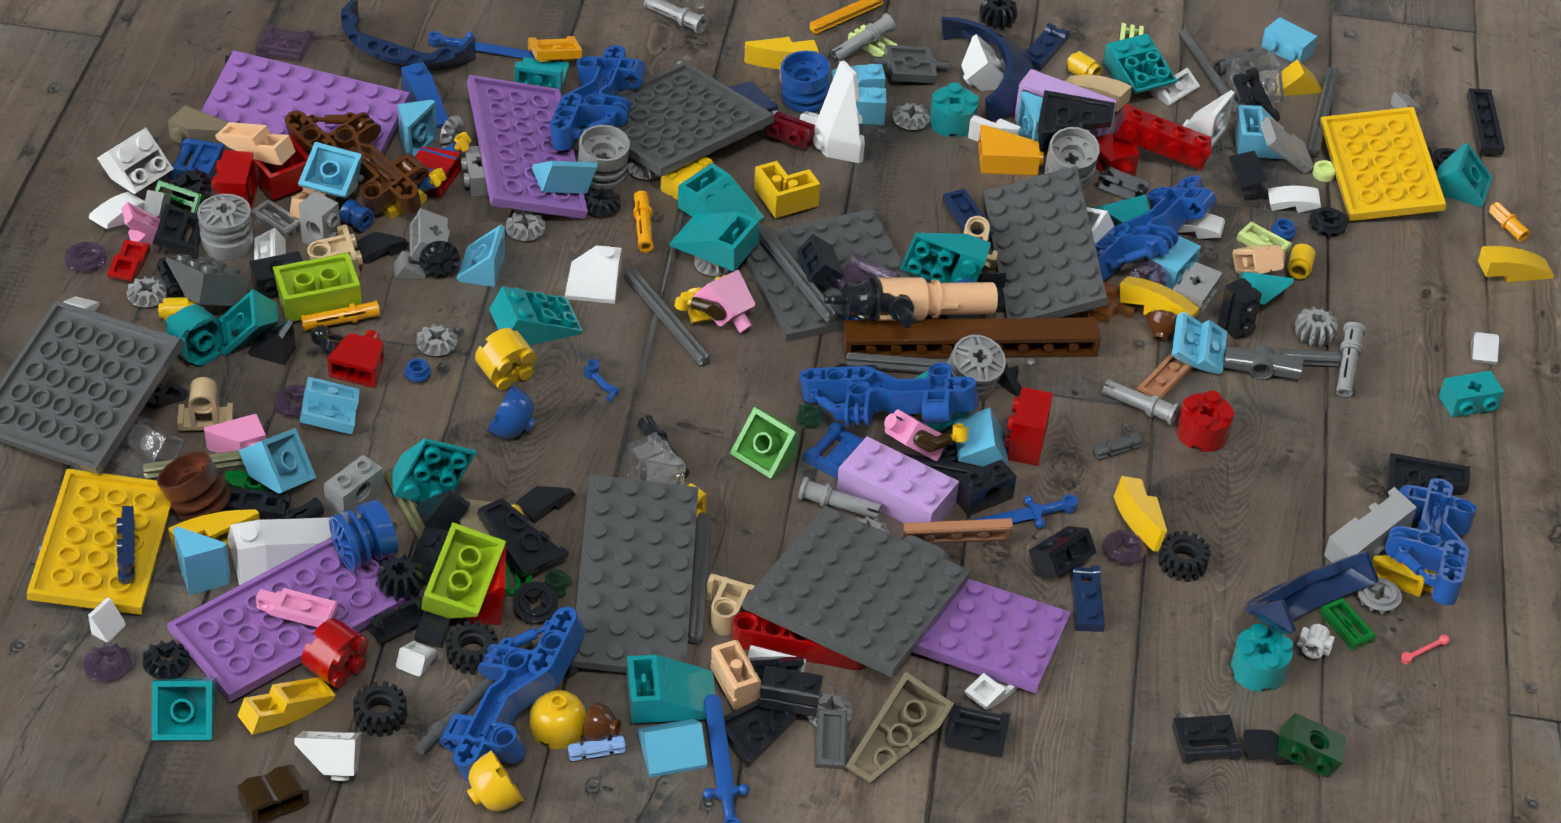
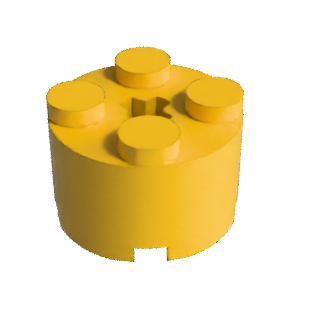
(506, 358)

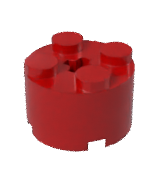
(1205, 421)
(335, 652)

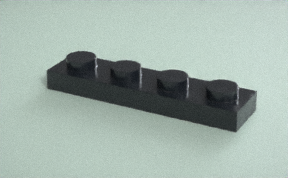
(1485, 121)

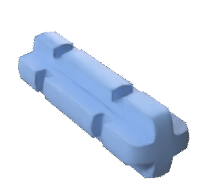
(596, 748)

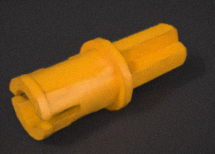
(1509, 222)

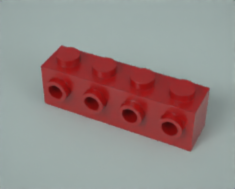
(1163, 136)

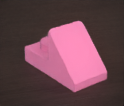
(141, 223)

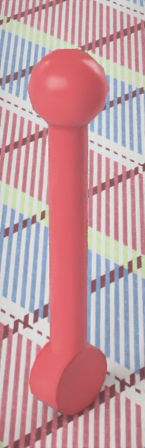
(1407, 657)

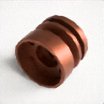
(193, 486)

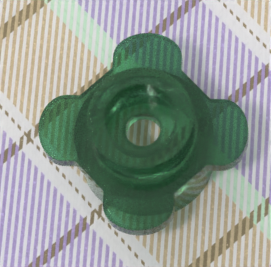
(809, 416)
(558, 581)

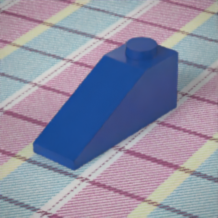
(421, 86)

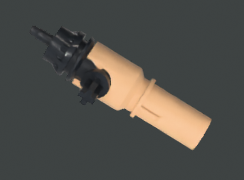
(913, 299)

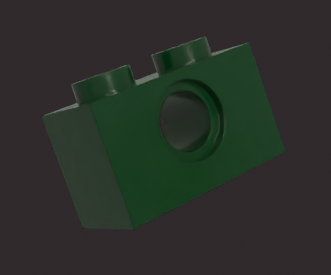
(1311, 745)

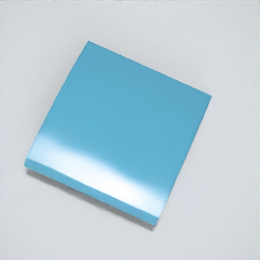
(1199, 343)
(329, 405)

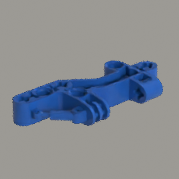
(597, 97)
(1155, 230)
(872, 391)
(1435, 540)
(520, 681)

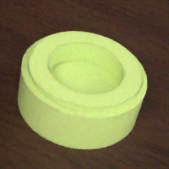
(1324, 171)

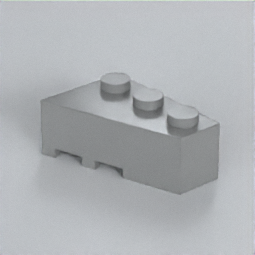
(1372, 530)

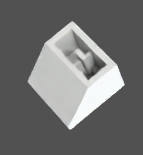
(135, 162)

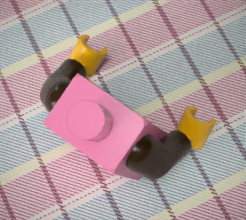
(723, 300)
(921, 436)

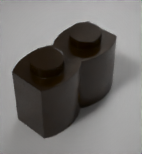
(273, 794)

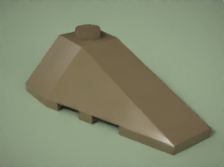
(903, 721)

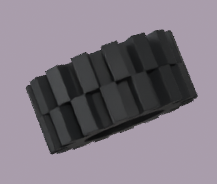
(1184, 545)
(467, 635)
(384, 721)

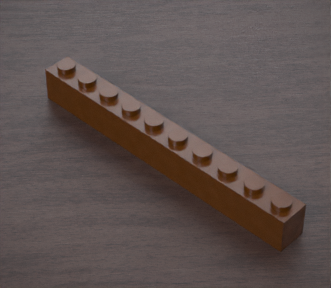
(939, 336)

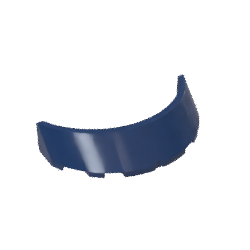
(401, 56)
(1004, 99)
(1310, 590)

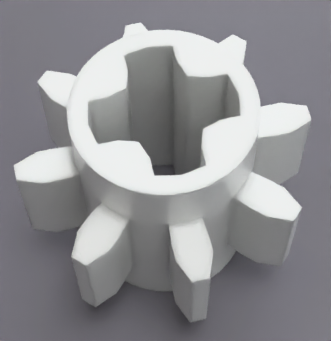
(1315, 641)

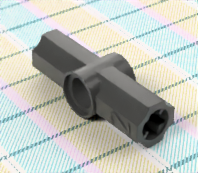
(1263, 362)

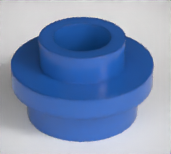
(1284, 228)
(417, 370)

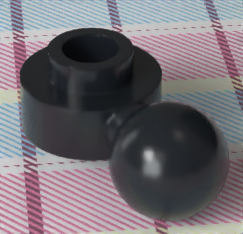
(322, 336)

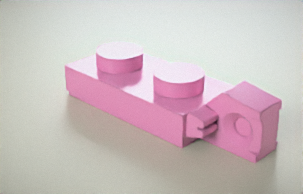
(296, 606)

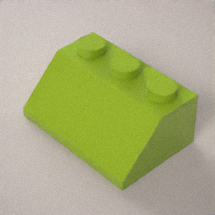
(317, 285)
(462, 573)

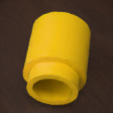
(1082, 64)
(1301, 261)
(172, 306)

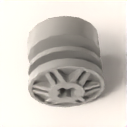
(1073, 148)
(610, 150)
(225, 226)
(980, 359)

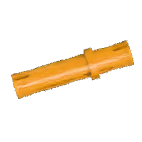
(643, 215)
(342, 315)

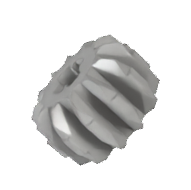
(1316, 327)

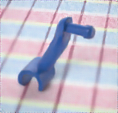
(592, 372)

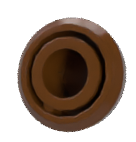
(1161, 324)
(600, 723)

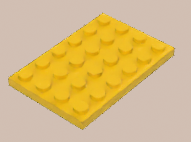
(1382, 164)
(81, 542)

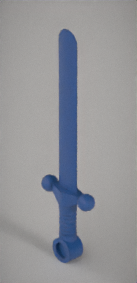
(436, 39)
(1035, 511)
(725, 788)

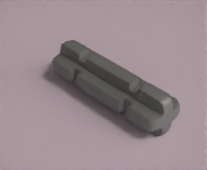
(1117, 445)

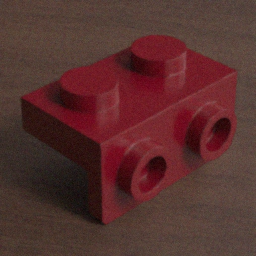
(791, 130)

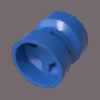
(358, 216)

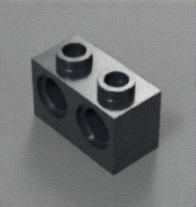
(1062, 551)

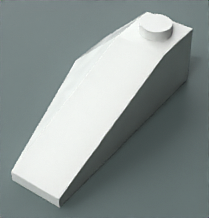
(839, 118)
(267, 543)

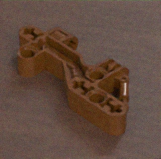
(387, 180)

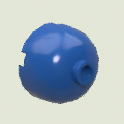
(513, 415)

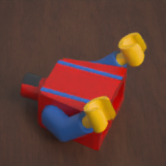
(442, 165)

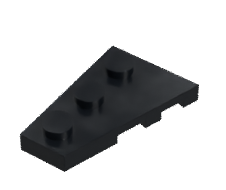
(1068, 110)
(1419, 471)
(525, 546)
(754, 729)

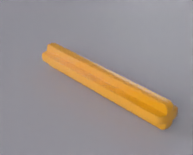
(843, 14)

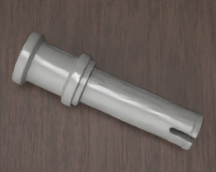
(684, 16)
(872, 33)
(1351, 349)
(1152, 405)
(827, 496)

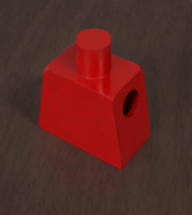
(1117, 154)
(358, 359)

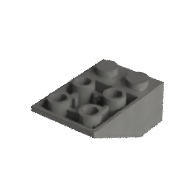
(208, 280)

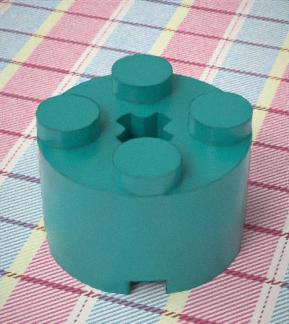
(952, 110)
(200, 333)
(1261, 658)

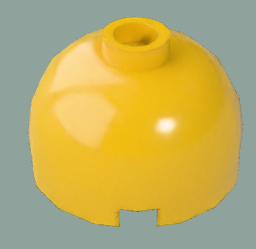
(557, 719)
(492, 784)

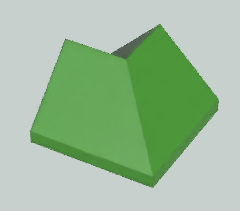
(766, 443)

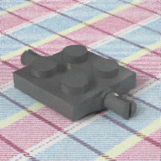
(911, 63)

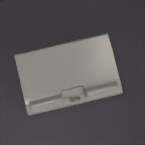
(1286, 145)

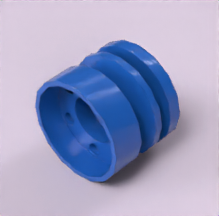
(805, 81)
(363, 534)

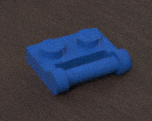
(203, 159)
(831, 464)

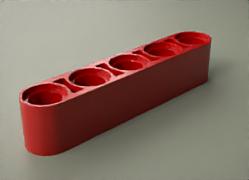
(759, 632)

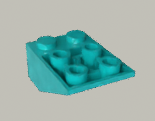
(1137, 64)
(714, 192)
(719, 238)
(946, 256)
(534, 315)
(430, 469)
(666, 689)

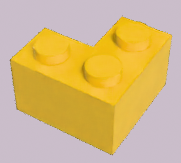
(783, 192)

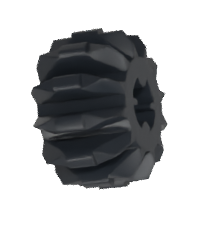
(998, 13)
(400, 578)

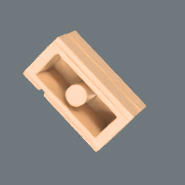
(1258, 258)
(735, 674)

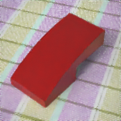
(129, 261)

